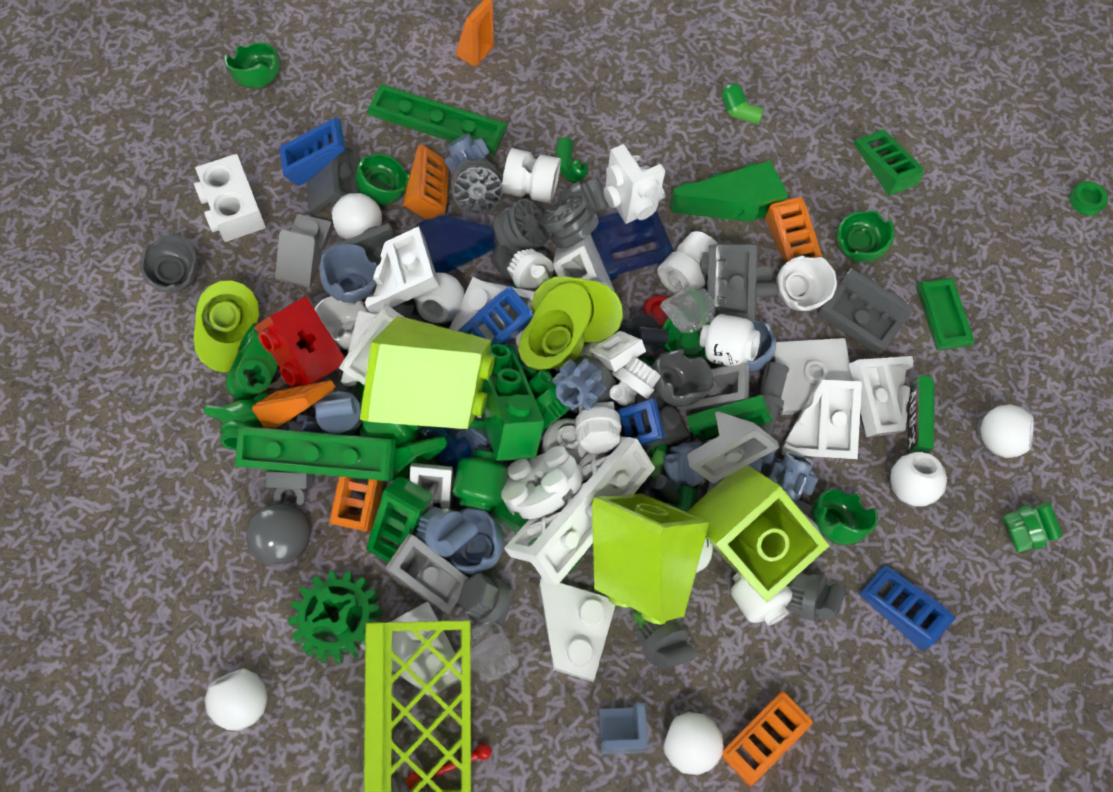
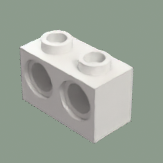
(228, 199)

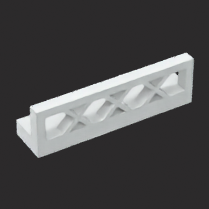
(570, 532)

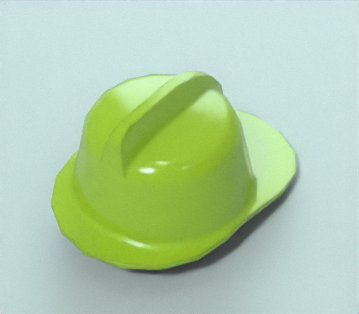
(606, 306)
(221, 322)
(556, 328)

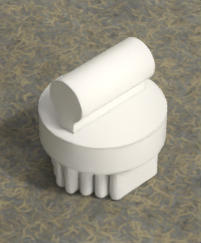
(530, 269)
(634, 378)
(598, 428)

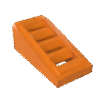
(477, 34)
(415, 195)
(790, 215)
(289, 402)
(342, 501)
(792, 712)

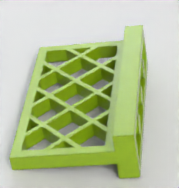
(379, 700)

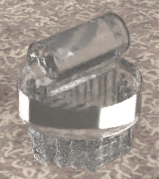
(689, 309)
(490, 652)

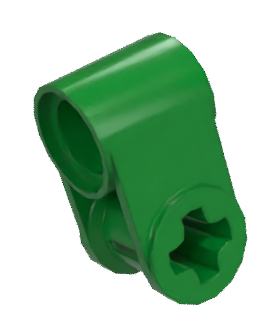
(253, 361)

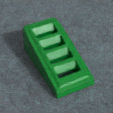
(885, 173)
(417, 452)
(409, 501)

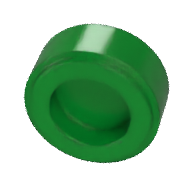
(1088, 198)

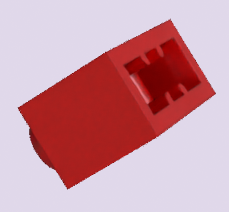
(303, 326)

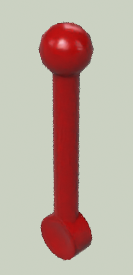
(483, 752)

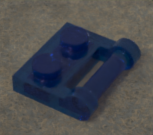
(615, 235)

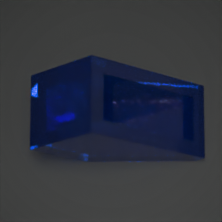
(455, 241)

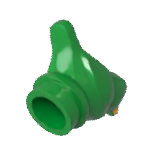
(232, 416)

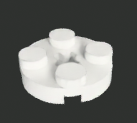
(539, 484)

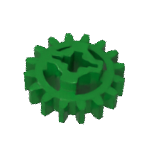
(319, 623)

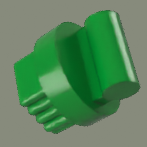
(545, 396)
(1032, 526)

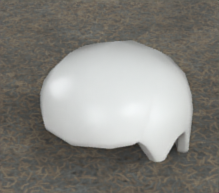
(806, 275)
(339, 318)

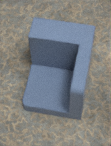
(623, 730)

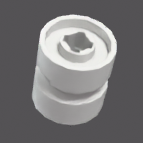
(531, 175)
(683, 267)

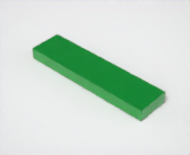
(434, 117)
(315, 453)

